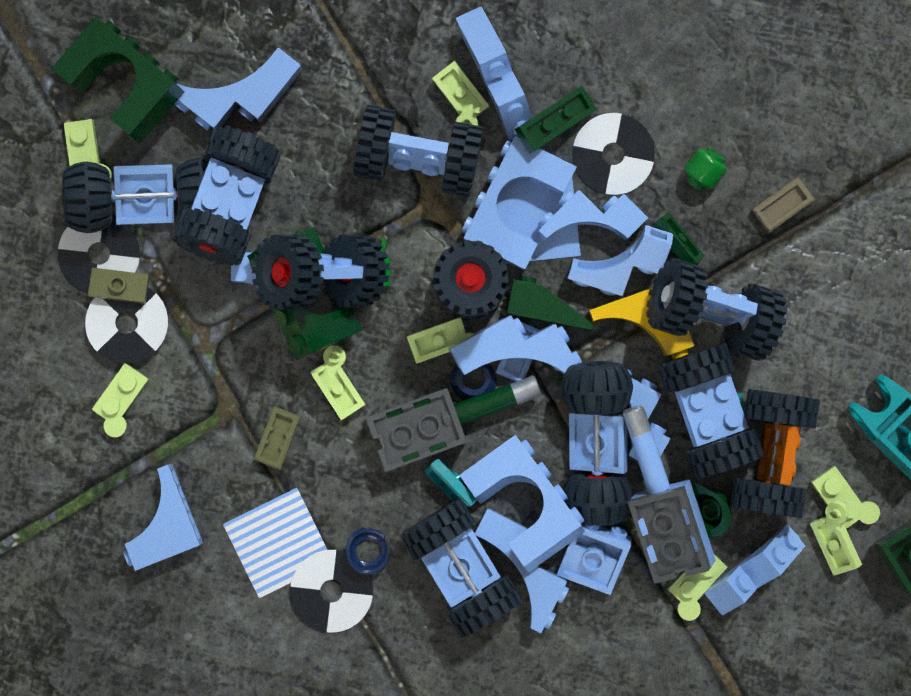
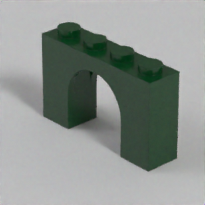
(153, 90)
(313, 332)

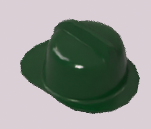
(713, 508)

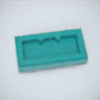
(449, 483)

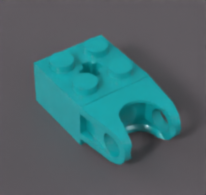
(892, 426)

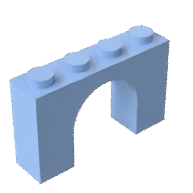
(516, 166)
(514, 464)

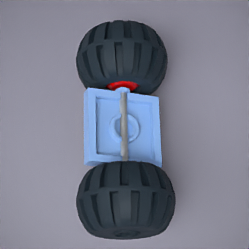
(140, 195)
(598, 441)

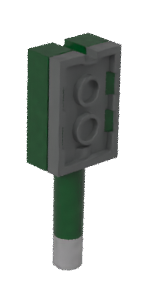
(435, 423)

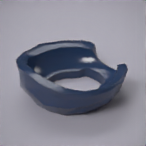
(463, 392)
(362, 567)

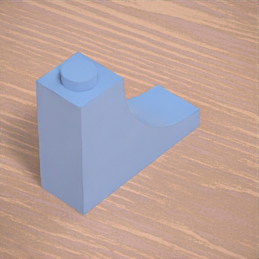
(170, 530)

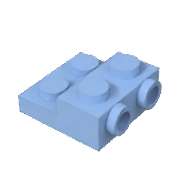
(596, 557)

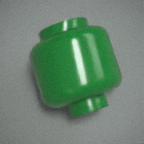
(705, 169)

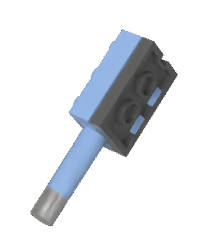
(665, 512)

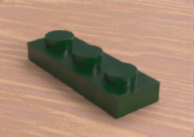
(555, 119)

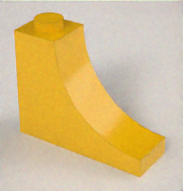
(634, 311)

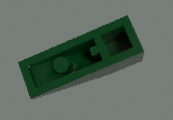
(540, 304)

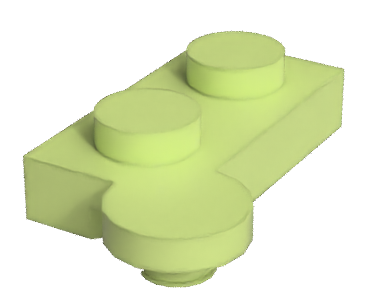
(460, 94)
(82, 142)
(437, 339)
(336, 384)
(119, 398)
(833, 487)
(835, 539)
(691, 588)

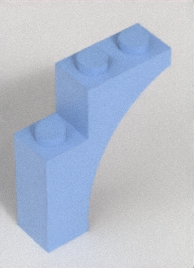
(495, 70)
(253, 94)
(506, 341)
(543, 585)

